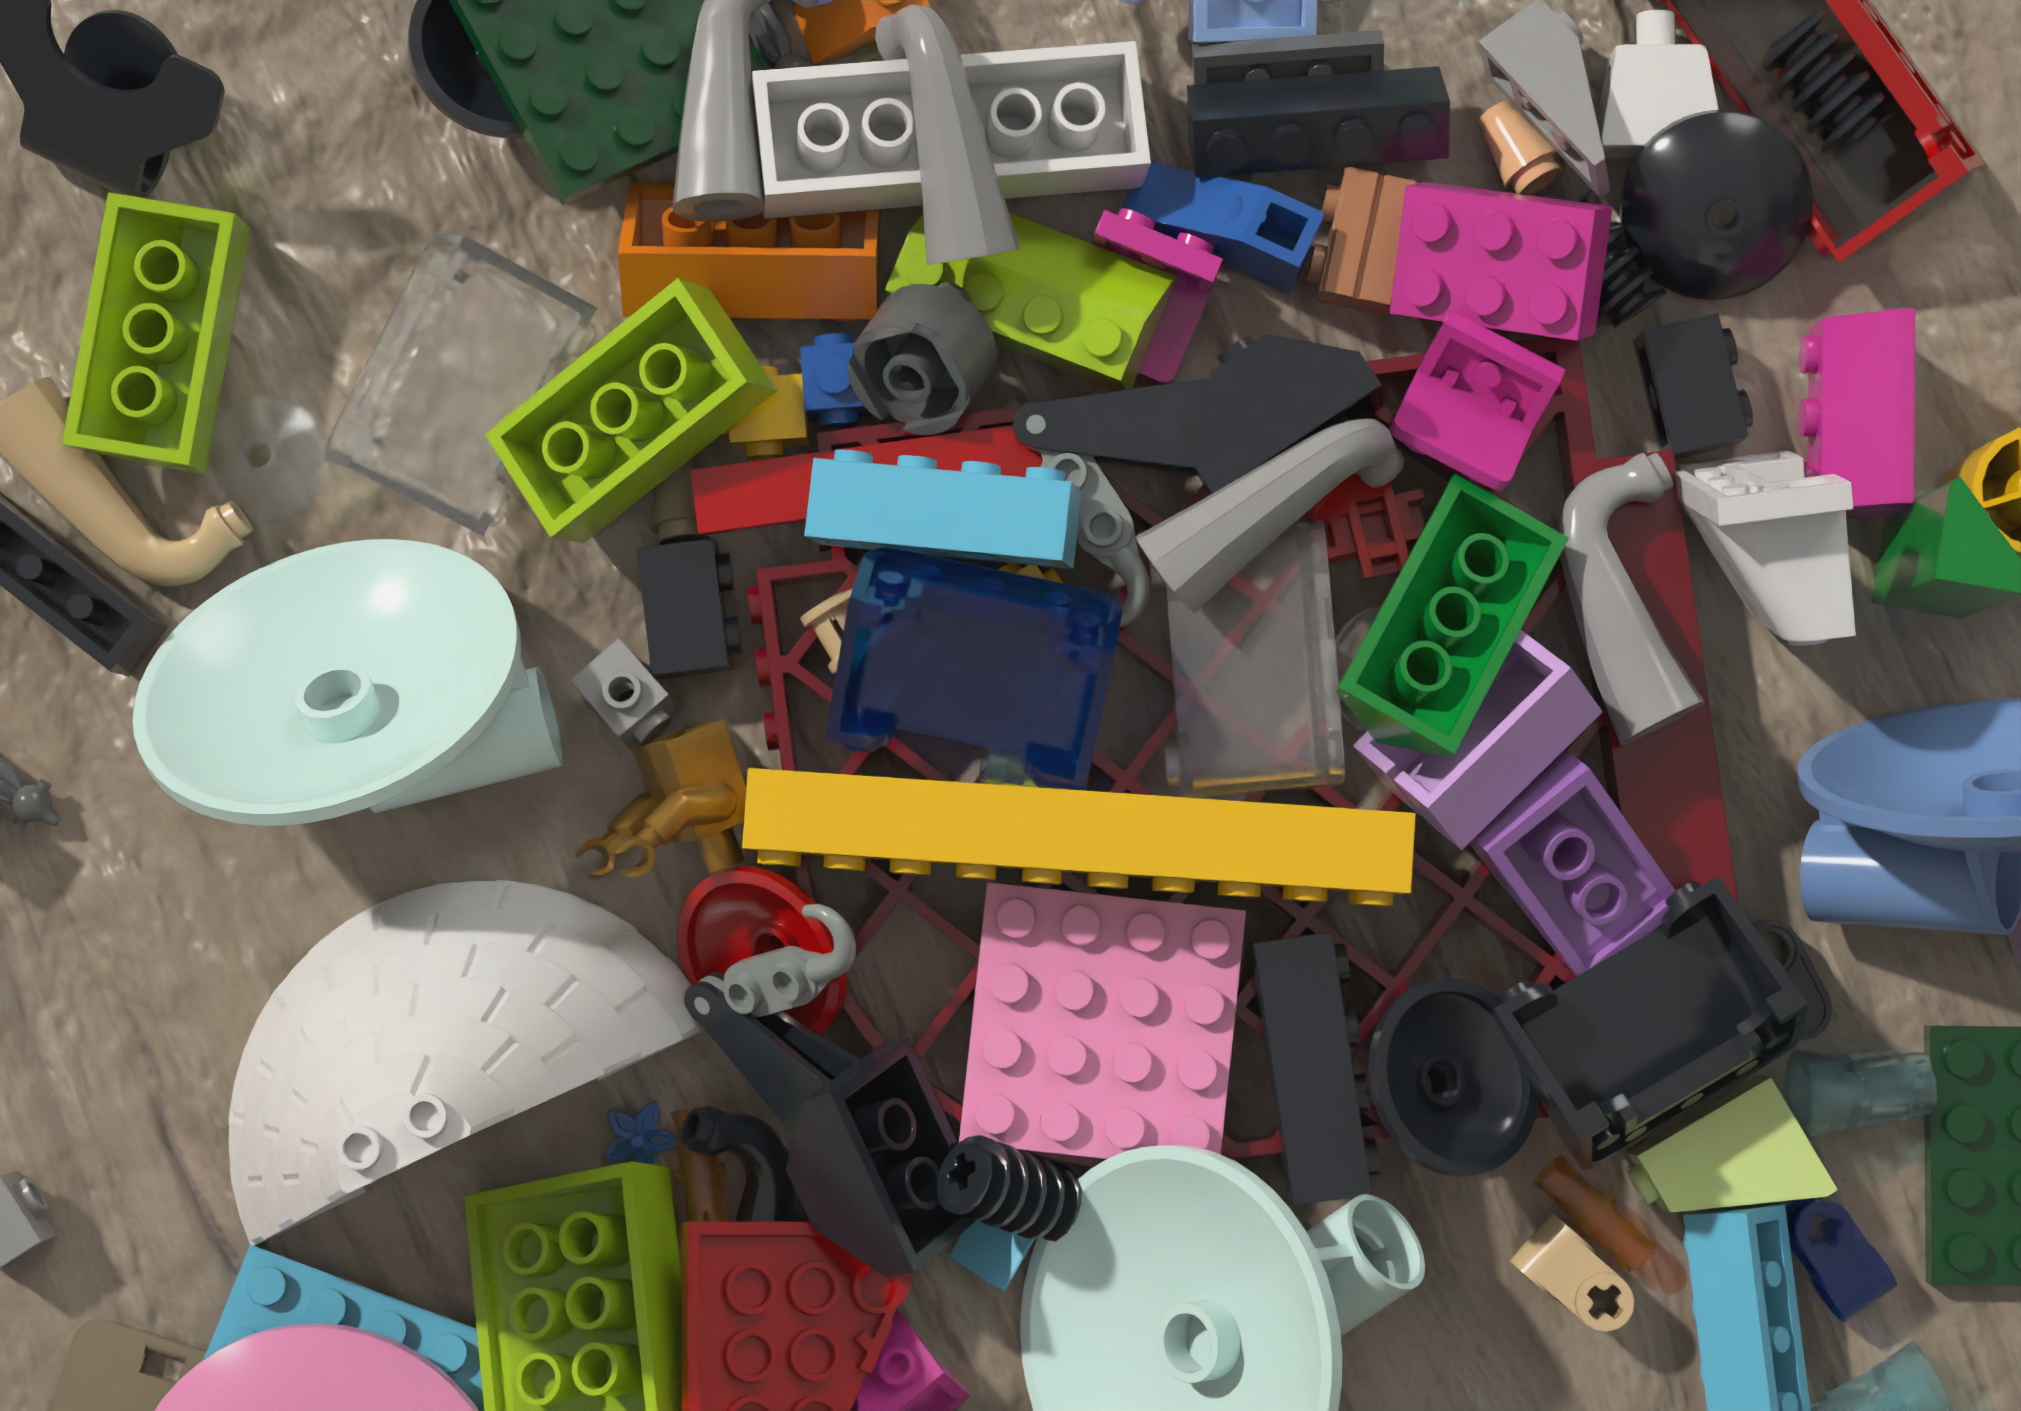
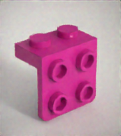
(1188, 259)
(1475, 401)

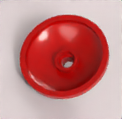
(749, 914)

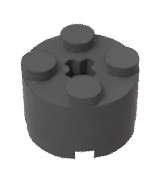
(923, 357)

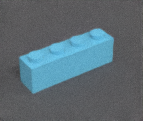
(944, 511)
(1746, 1309)

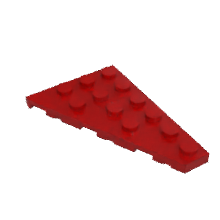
(778, 1318)

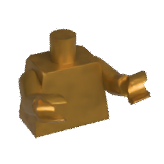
(691, 797)

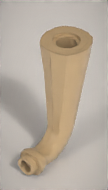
(96, 503)

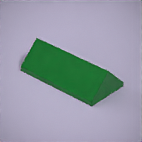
(1945, 556)
(1449, 620)

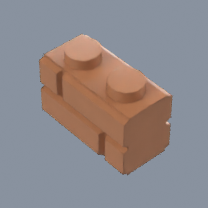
(1362, 241)

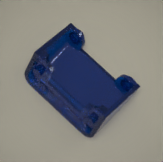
(975, 662)

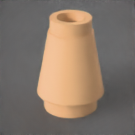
(1519, 150)

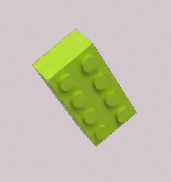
(630, 411)

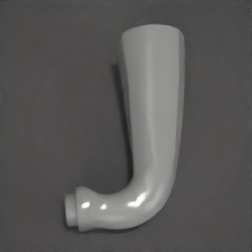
(718, 141)
(958, 178)
(1226, 530)
(1625, 648)

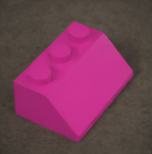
(1862, 406)

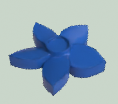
(638, 1135)

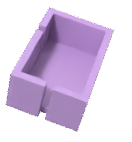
(1518, 731)

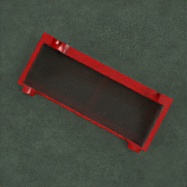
(1881, 174)

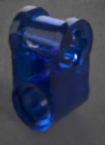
(1842, 1262)

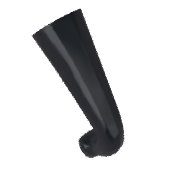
(761, 1150)

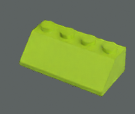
(1055, 299)
(157, 333)

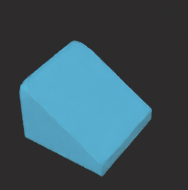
(990, 1253)

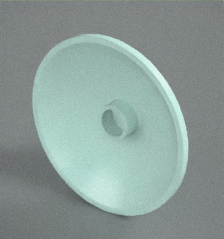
(344, 688)
(1203, 1290)

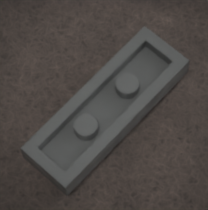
(1287, 57)

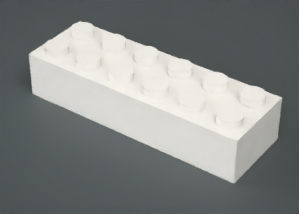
(1049, 116)

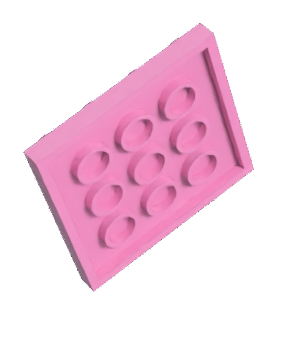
(1101, 1022)

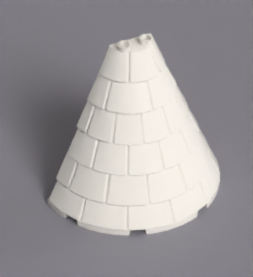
(431, 1029)

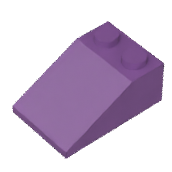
(1575, 865)

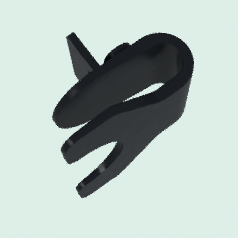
(110, 99)

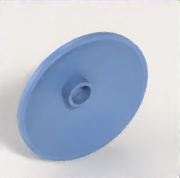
(1917, 820)

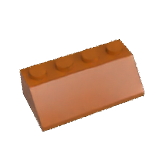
(752, 264)

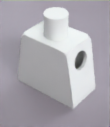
(1651, 85)

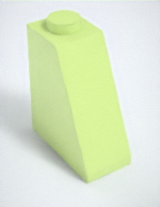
(1730, 1154)

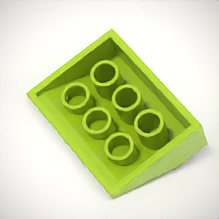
(578, 1292)

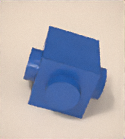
(827, 384)

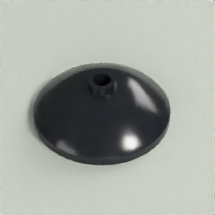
(454, 73)
(1693, 172)
(1479, 1092)

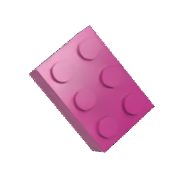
(1501, 260)

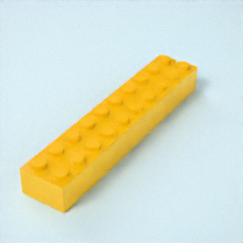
(1079, 832)

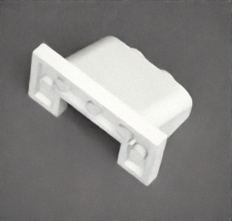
(1777, 540)

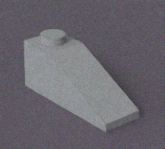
(1543, 74)

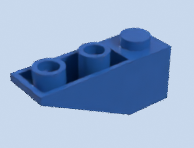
(1245, 222)

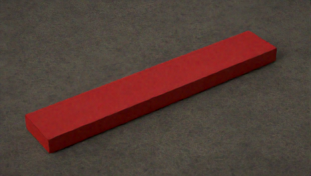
(779, 488)

